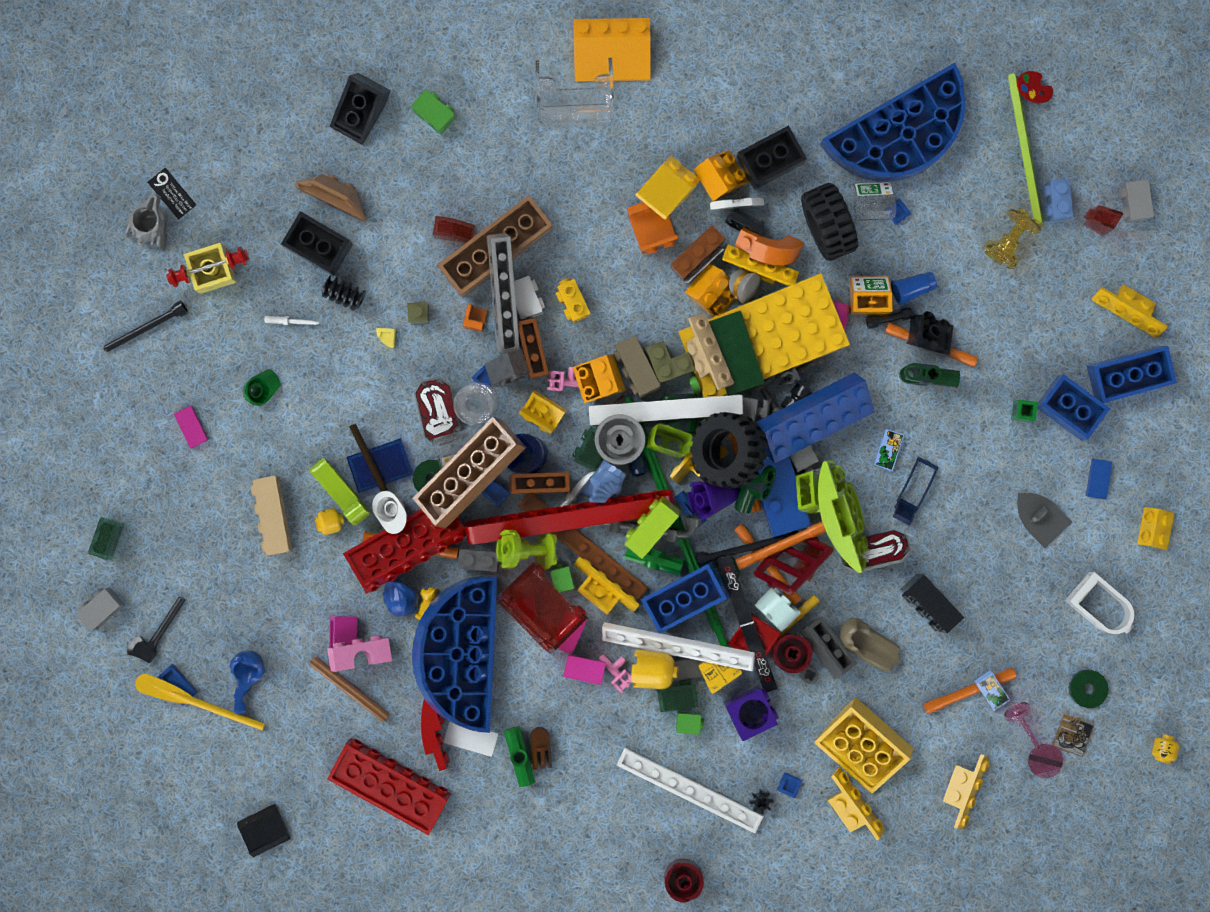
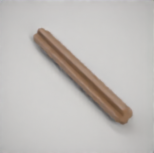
(349, 689)

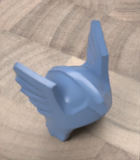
(604, 483)

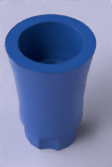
(913, 287)

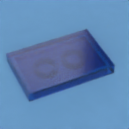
(390, 461)

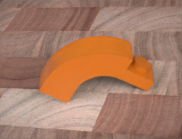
(770, 251)

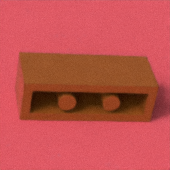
(697, 253)
(532, 349)
(539, 483)

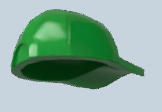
(263, 386)

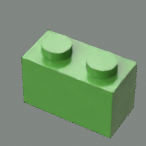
(433, 111)

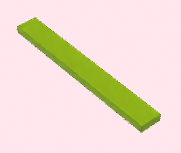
(1026, 149)

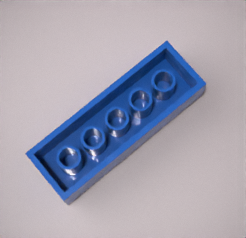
(816, 416)

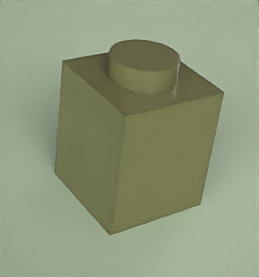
(418, 313)

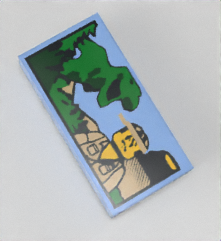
(888, 450)
(992, 690)

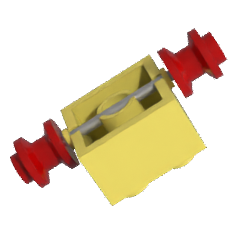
(209, 268)

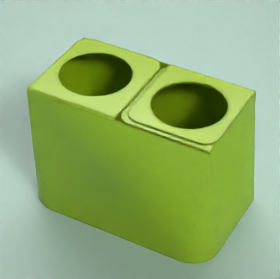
(663, 430)

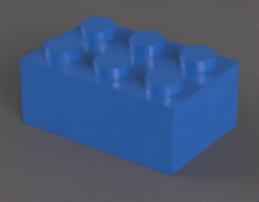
(1072, 407)

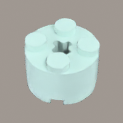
(777, 609)

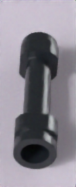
(904, 314)

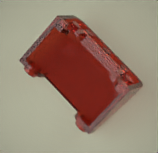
(541, 609)

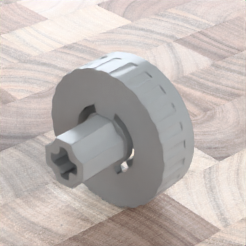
(607, 445)

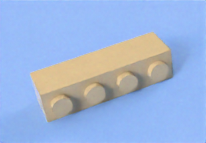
(272, 515)

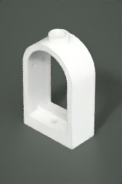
(1085, 587)

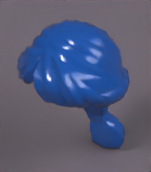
(400, 598)
(247, 669)

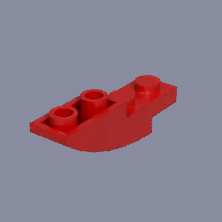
(432, 741)

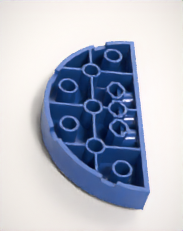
(903, 132)
(457, 652)

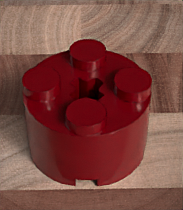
(801, 658)
(688, 890)

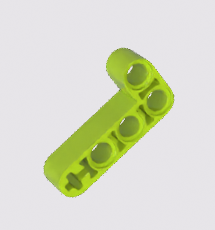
(340, 491)

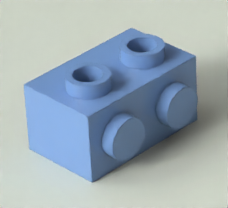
(1058, 200)

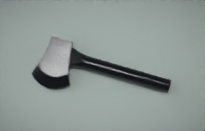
(146, 651)

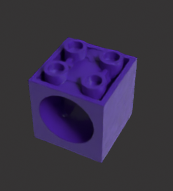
(747, 730)

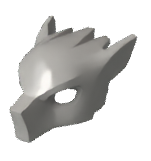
(148, 223)

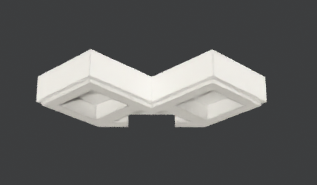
(739, 203)

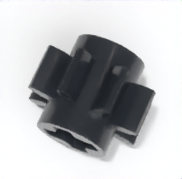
(761, 807)

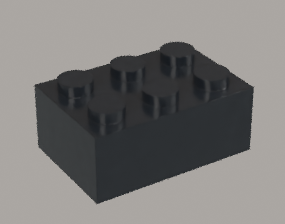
(771, 157)
(316, 243)
(931, 604)

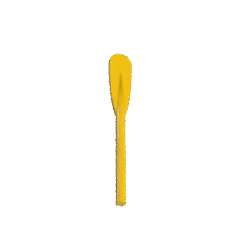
(166, 691)

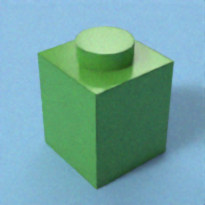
(562, 578)
(689, 723)

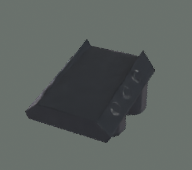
(738, 220)
(930, 333)
(263, 830)

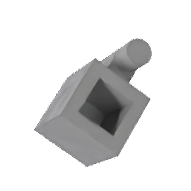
(751, 409)
(804, 459)

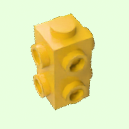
(573, 300)

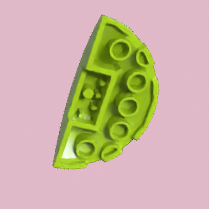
(842, 514)

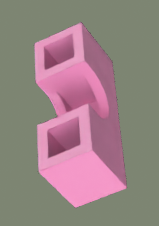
(342, 656)

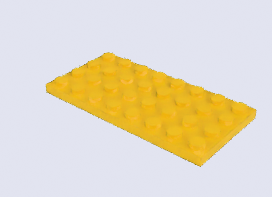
(785, 329)

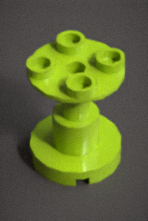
(512, 549)

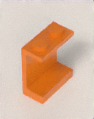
(651, 229)

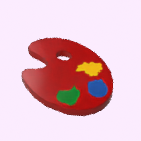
(1029, 87)

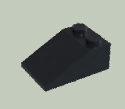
(359, 107)

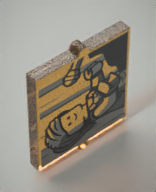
(1073, 735)

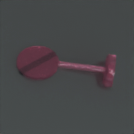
(1044, 759)

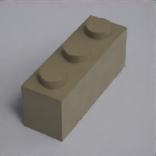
(636, 367)

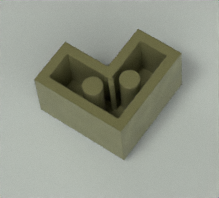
(666, 368)

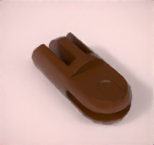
(539, 743)

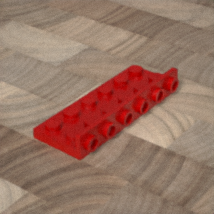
(389, 555)
(389, 785)

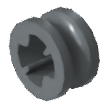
(815, 678)

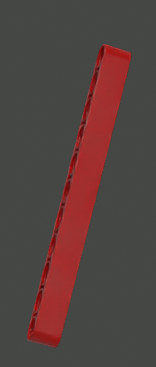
(564, 517)

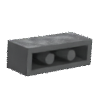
(828, 647)

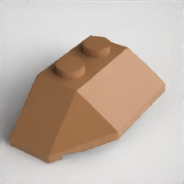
(335, 194)

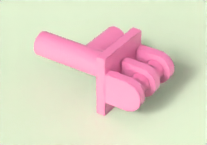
(561, 381)
(613, 668)

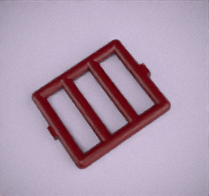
(801, 576)

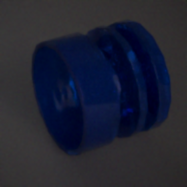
(537, 454)

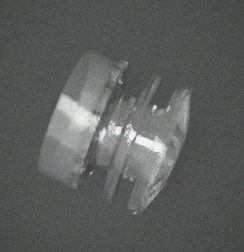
(474, 413)

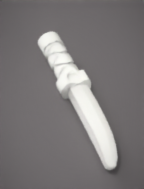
(285, 320)
(571, 496)

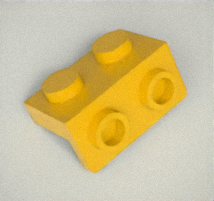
(542, 412)
(1155, 528)

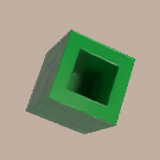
(1024, 411)

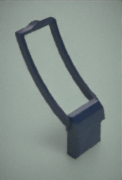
(904, 510)

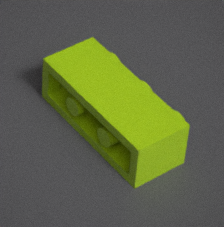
(651, 526)

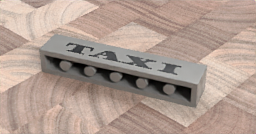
(503, 292)

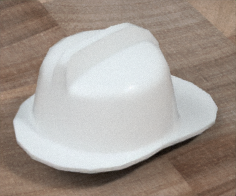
(389, 511)

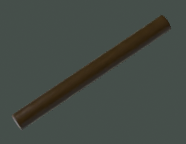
(368, 458)

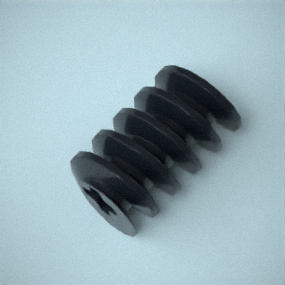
(343, 293)

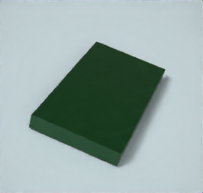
(737, 352)

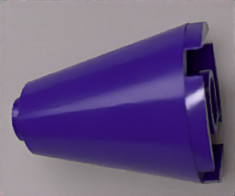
(710, 499)

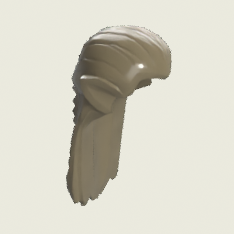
(869, 644)

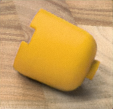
(653, 670)

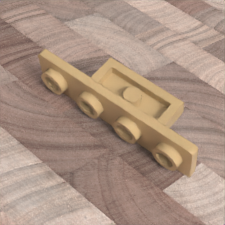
(707, 353)

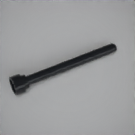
(177, 310)
(705, 558)

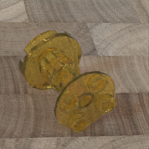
(1004, 250)

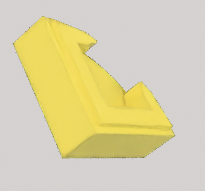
(387, 336)

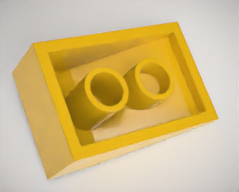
(668, 187)

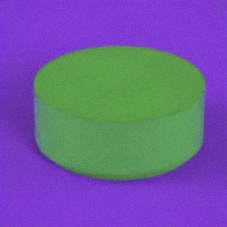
(694, 384)

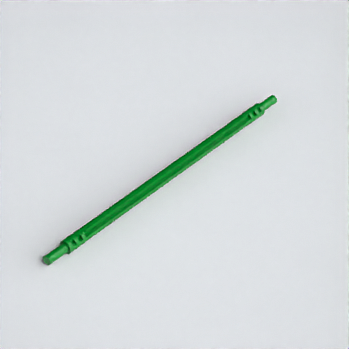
(684, 543)

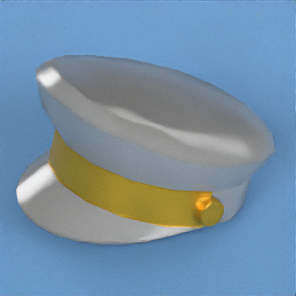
(744, 285)

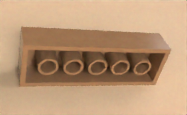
(470, 263)
(469, 472)

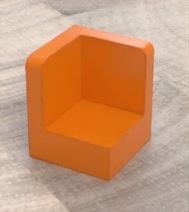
(475, 318)

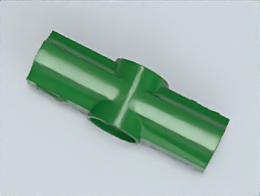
(657, 560)
(522, 768)

